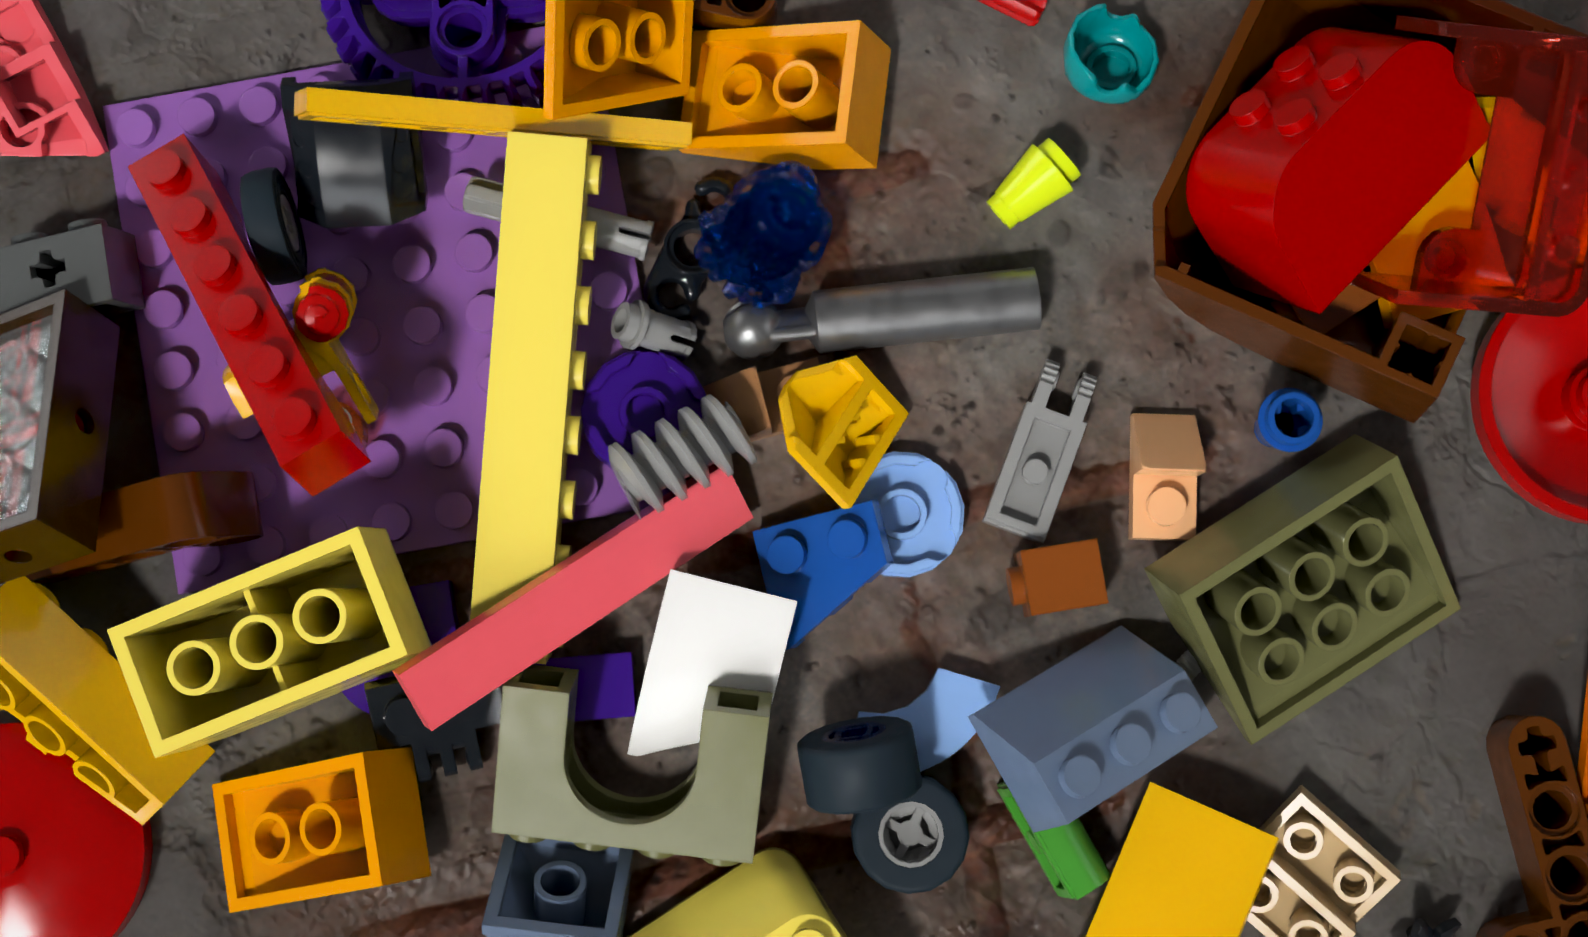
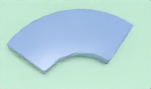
(942, 714)

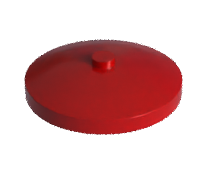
(1534, 408)
(65, 850)

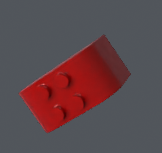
(1329, 161)

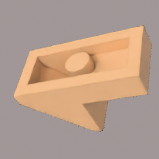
(1163, 476)

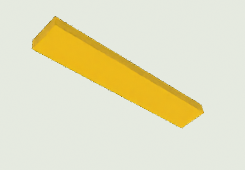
(485, 119)

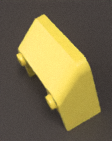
(751, 901)

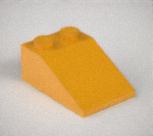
(614, 54)
(788, 94)
(321, 829)

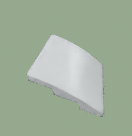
(705, 638)

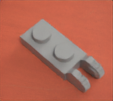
(1039, 459)

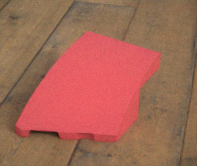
(40, 92)

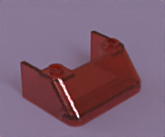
(1533, 185)

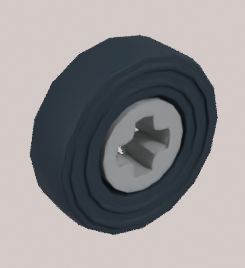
(273, 226)

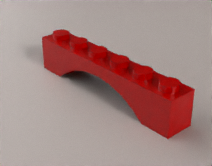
(263, 351)

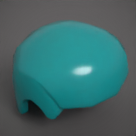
(1109, 56)

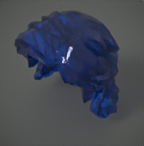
(765, 234)

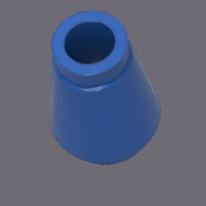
(1299, 414)

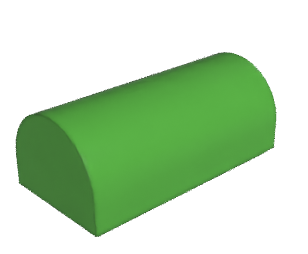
(1062, 852)

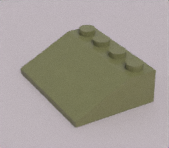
(1306, 585)

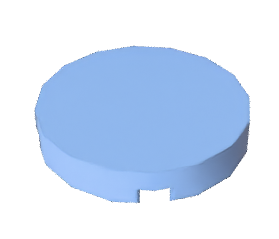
(918, 510)

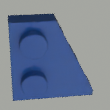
(823, 561)

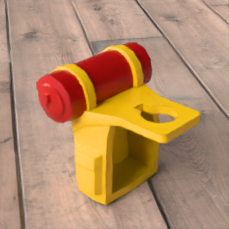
(319, 319)

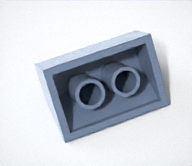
(1090, 727)

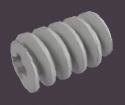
(680, 453)

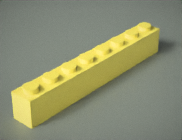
(534, 363)

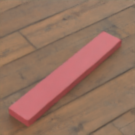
(569, 598)

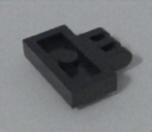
(398, 725)

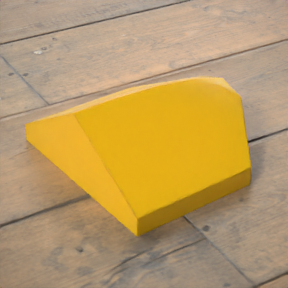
(839, 424)

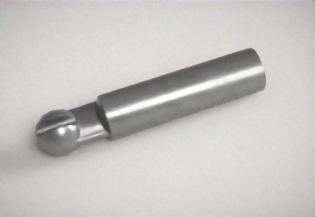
(892, 314)

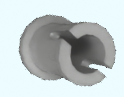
(640, 326)

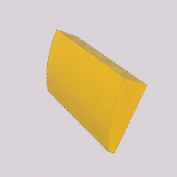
(1183, 872)

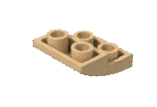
(1319, 874)

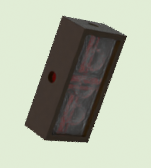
(53, 430)

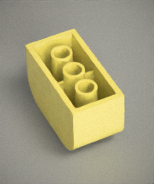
(269, 641)

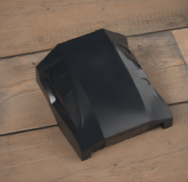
(356, 171)

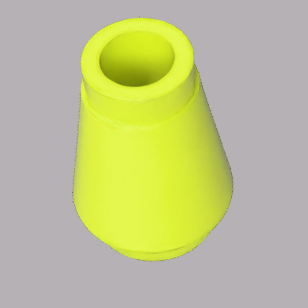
(1034, 183)

